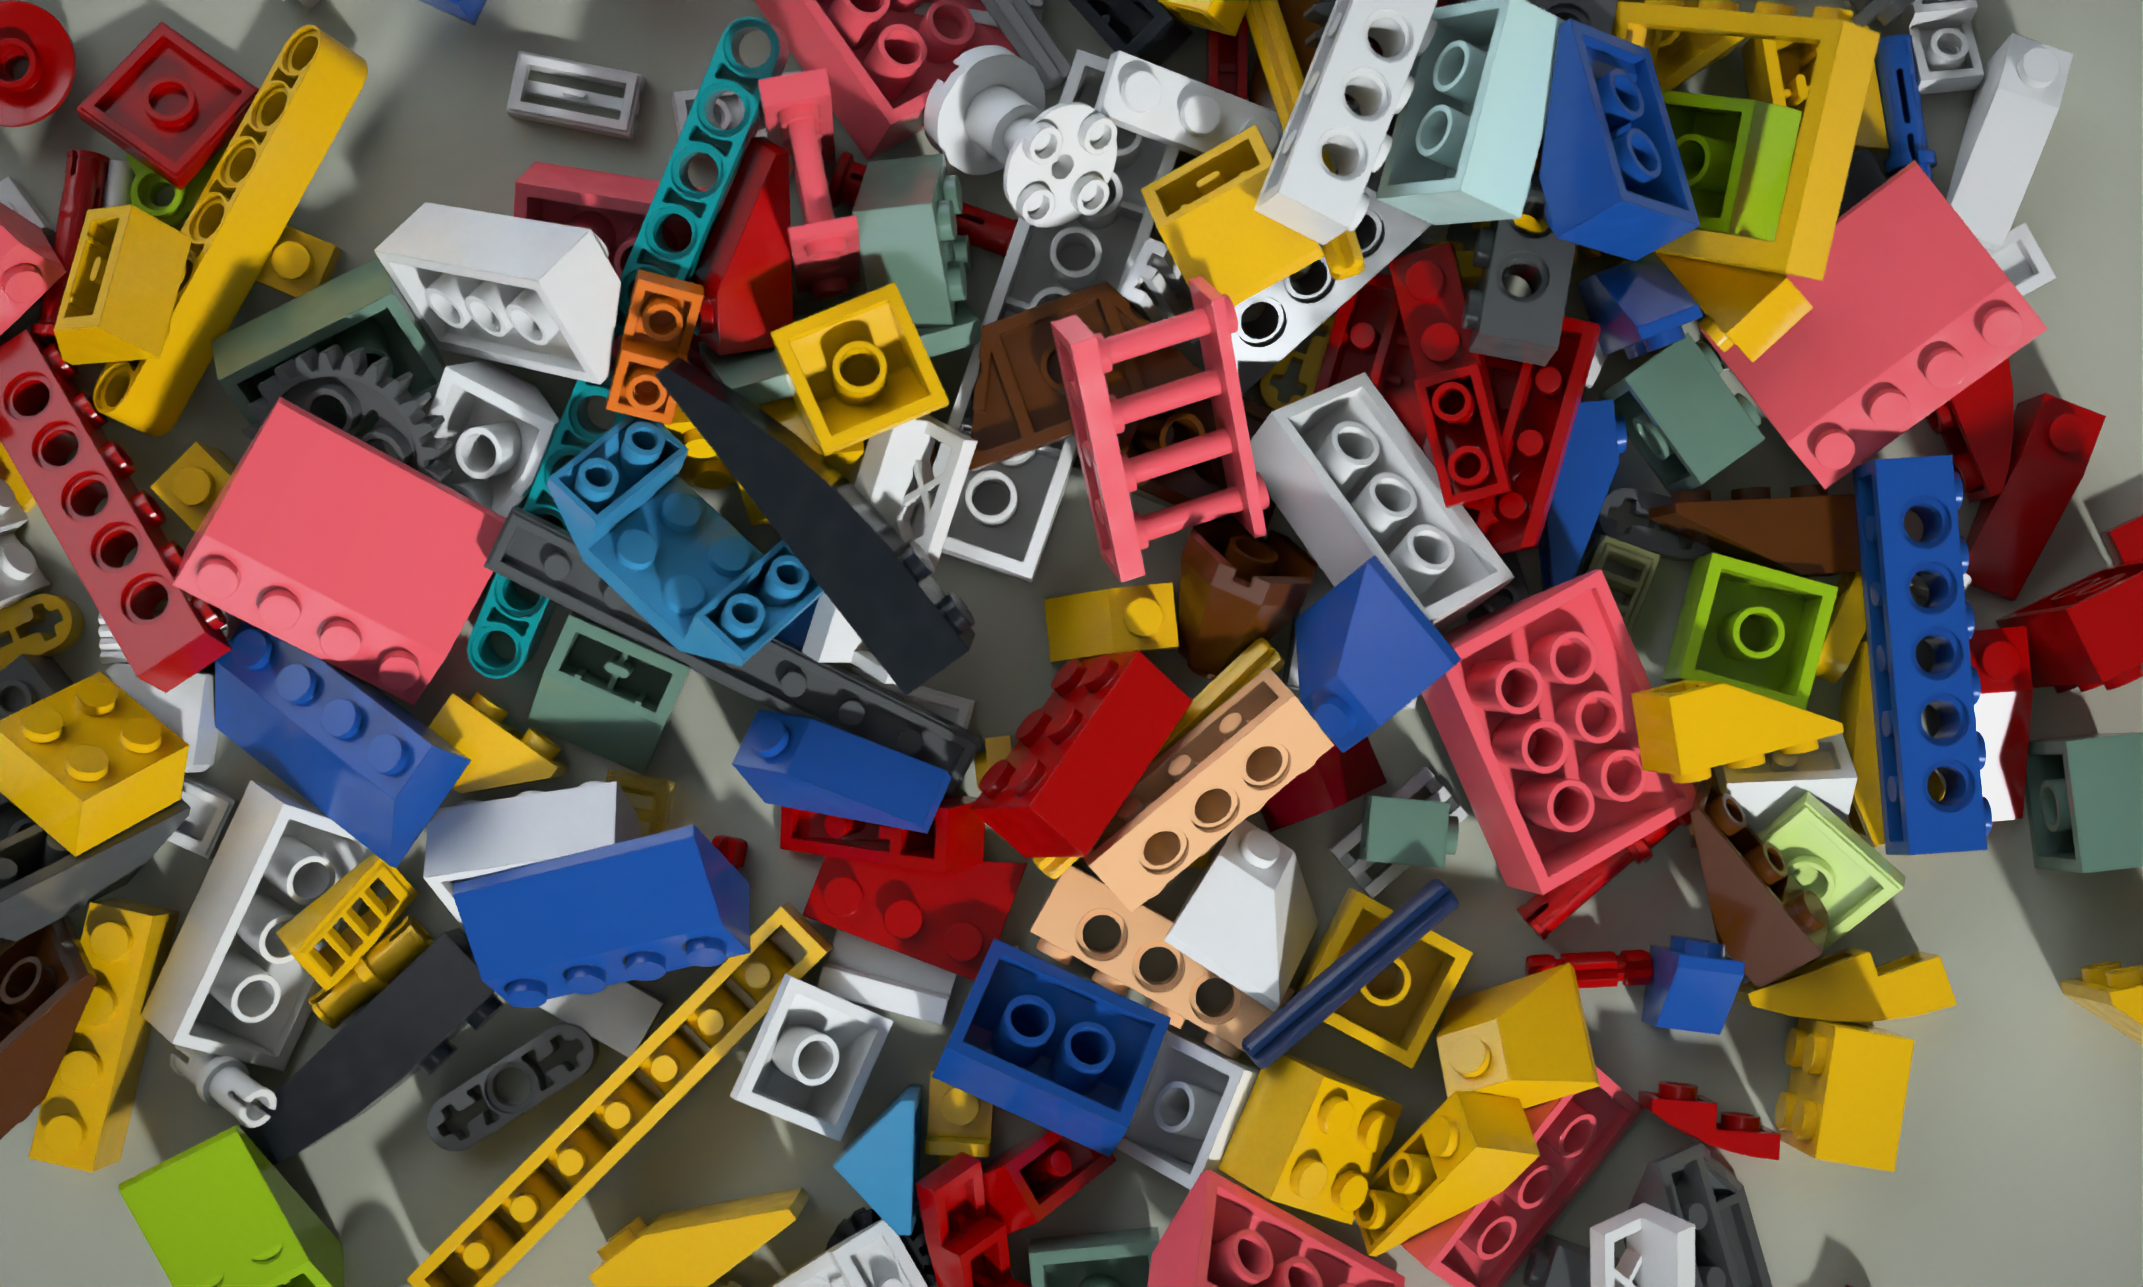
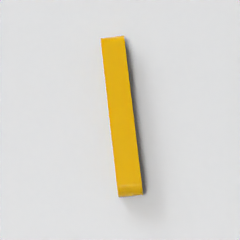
(240, 222)

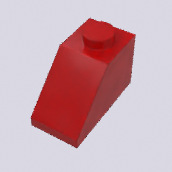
(1038, 1177)

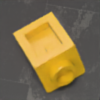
(957, 1122)

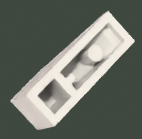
(2006, 135)

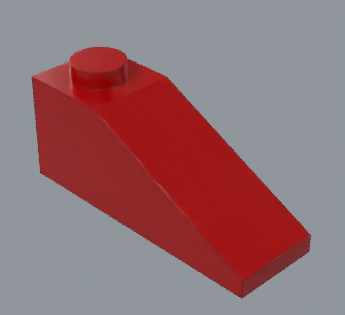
(749, 257)
(2045, 468)
(2004, 715)
(951, 843)

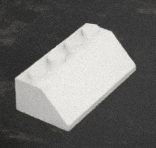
(508, 288)
(1366, 489)
(228, 974)

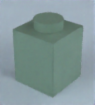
(1407, 831)

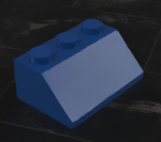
(1052, 1048)

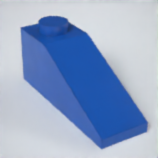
(1581, 489)
(837, 774)

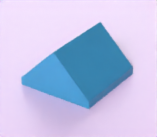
(885, 1161)

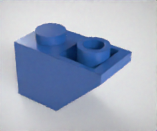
(1638, 306)
(1691, 985)

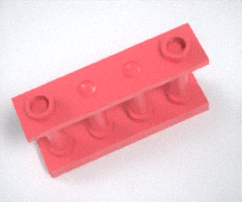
(801, 122)
(1100, 417)

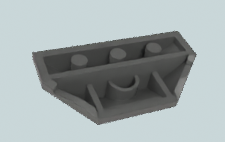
(47, 882)
(1712, 1198)

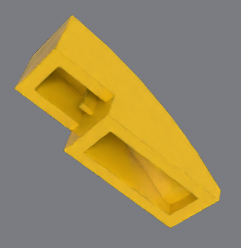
(1853, 989)

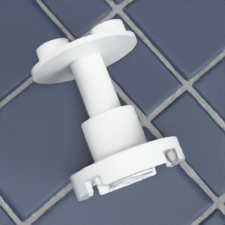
(995, 119)

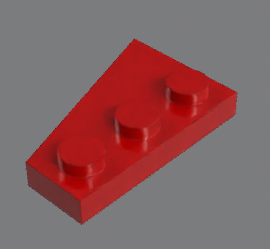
(918, 912)

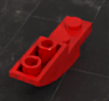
(1450, 380)
(1979, 432)

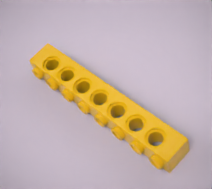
(625, 1107)

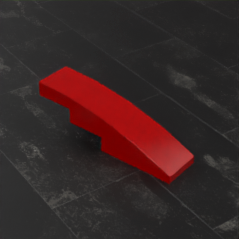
(961, 1238)

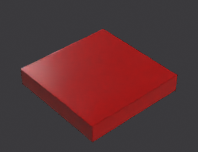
(169, 105)

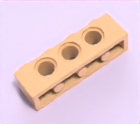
(1232, 757)
(1080, 897)

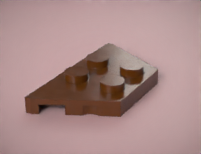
(1020, 381)

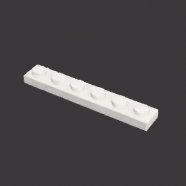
(1189, 112)

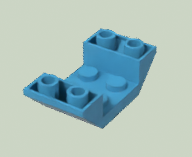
(673, 550)

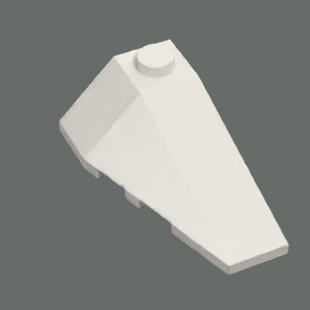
(496, 433)

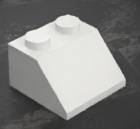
(1188, 1109)

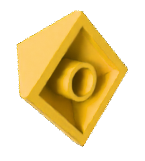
(858, 369)

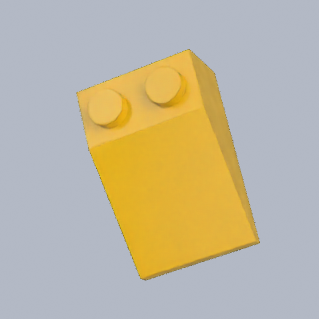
(694, 1243)

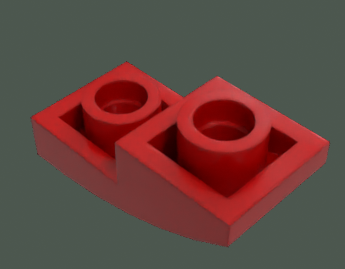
(1697, 1115)

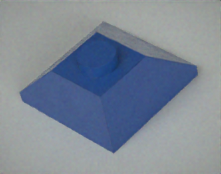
(1366, 654)

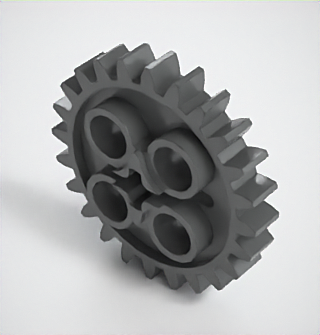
(317, 378)

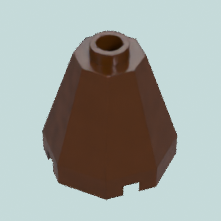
(1236, 591)

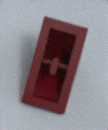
(1325, 786)

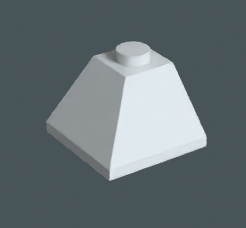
(1248, 915)
(811, 1058)

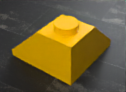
(1519, 1040)

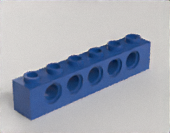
(1898, 684)

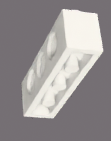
(1298, 184)

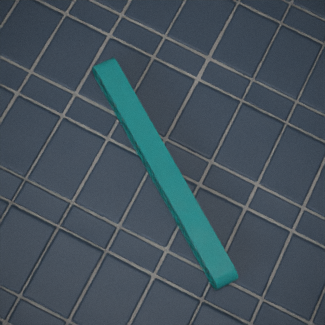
(503, 606)

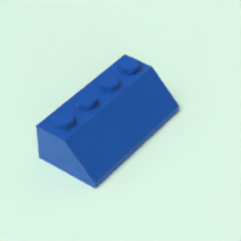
(334, 740)
(605, 917)

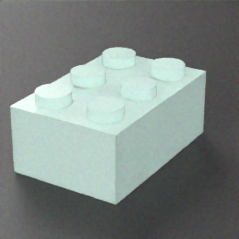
(1474, 114)

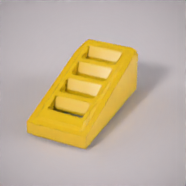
(318, 918)

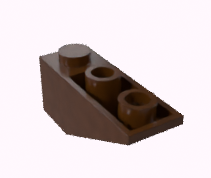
(1794, 534)
(1751, 894)

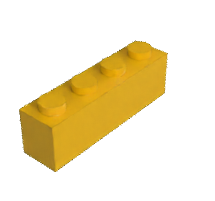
(95, 1087)

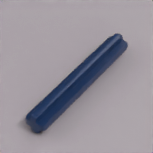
(1349, 973)

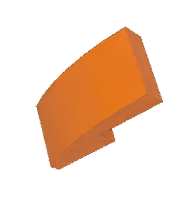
(654, 334)

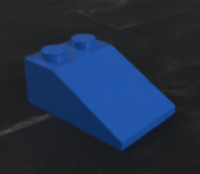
(1611, 149)

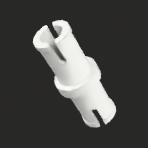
(225, 1084)

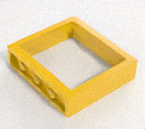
(1825, 132)

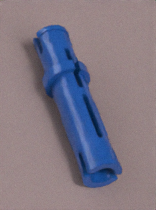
(1902, 106)

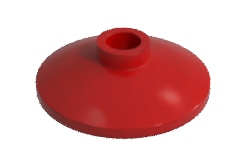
(40, 38)

